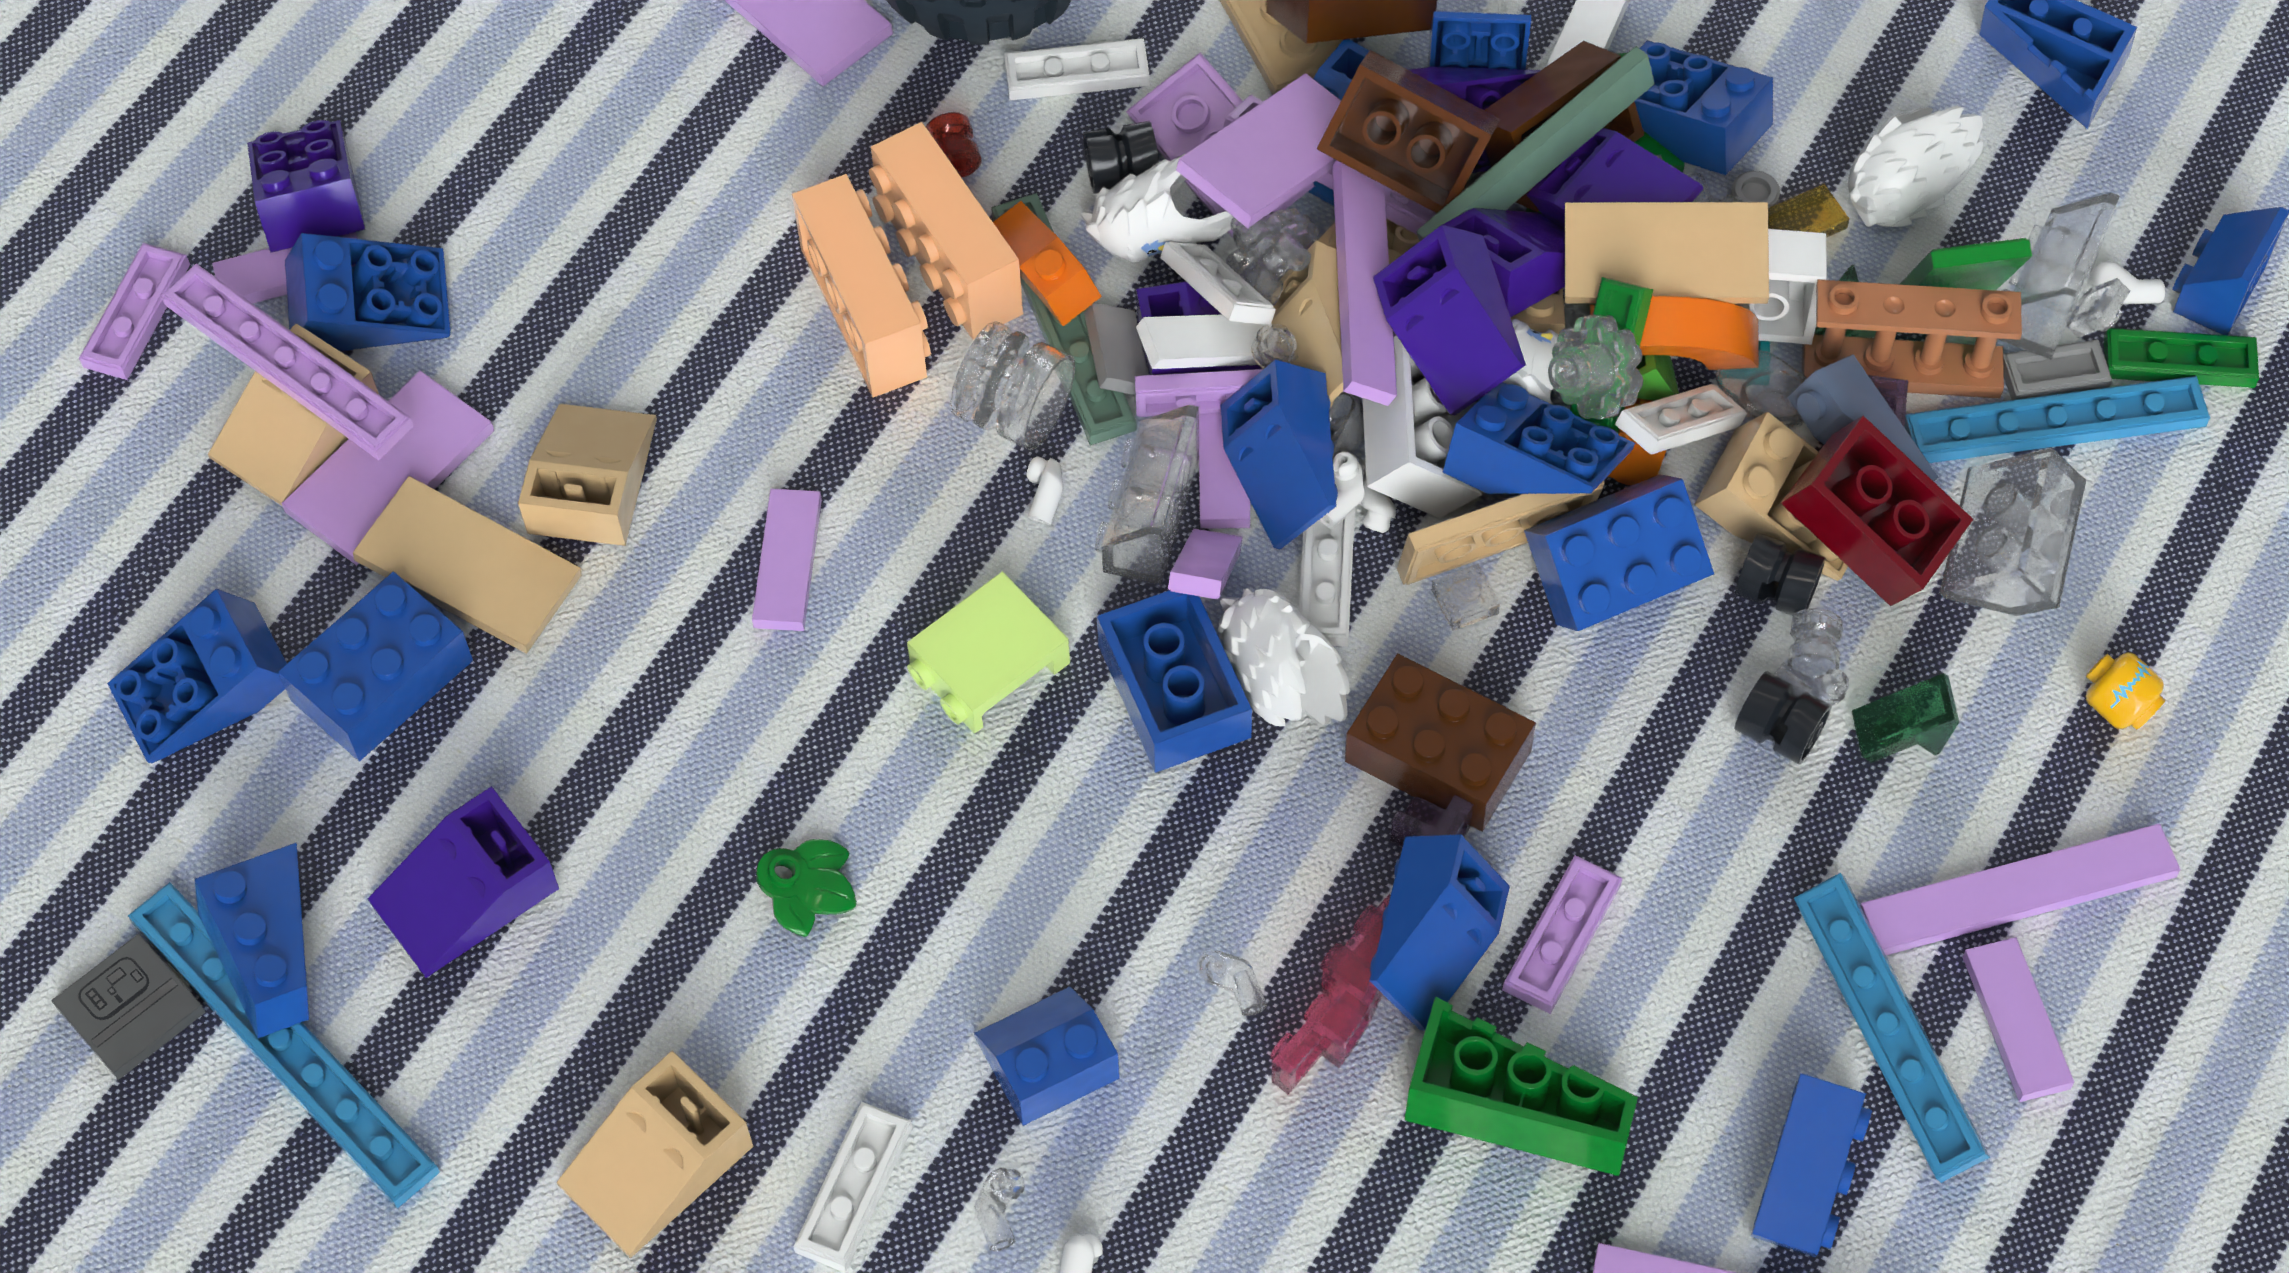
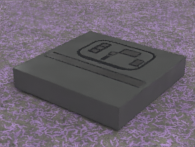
(128, 1006)

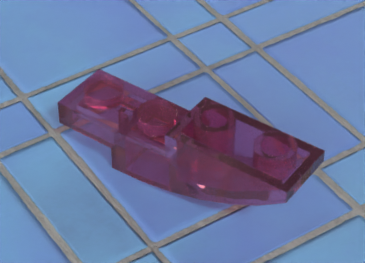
(1335, 1021)

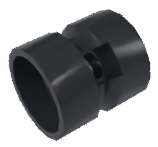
(1115, 156)
(1779, 575)
(1782, 717)

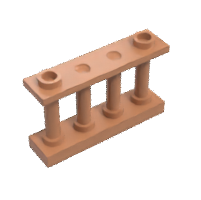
(1929, 310)

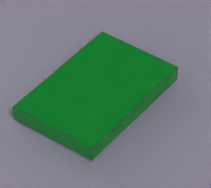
(1971, 266)

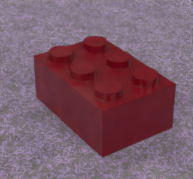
(1877, 511)

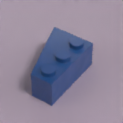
(2061, 48)

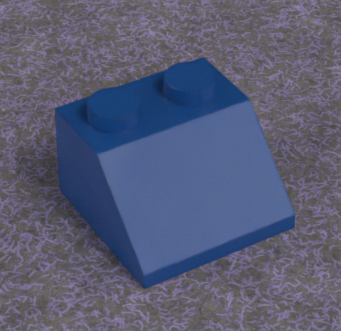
(2228, 267)
(1049, 1054)

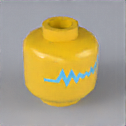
(2124, 690)

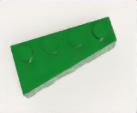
(1515, 1096)

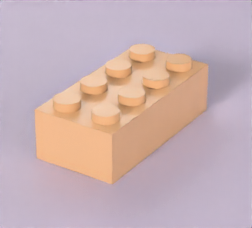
(945, 230)
(862, 284)

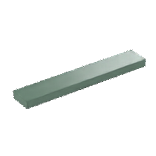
(1553, 140)
(1100, 411)

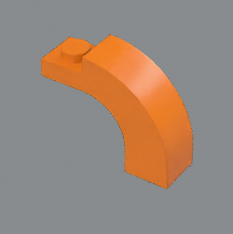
(1702, 330)

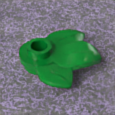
(814, 883)

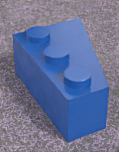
(258, 935)
(1811, 1166)

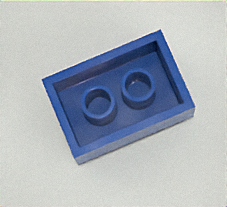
(1619, 552)
(376, 666)
(1174, 678)

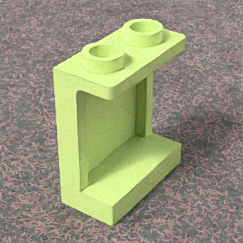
(985, 650)

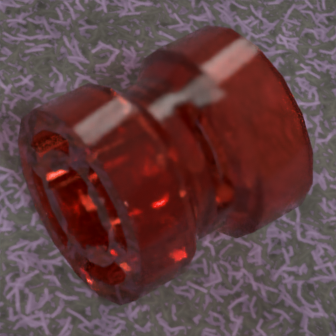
(954, 136)

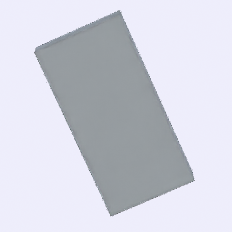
(1115, 347)
(2072, 369)

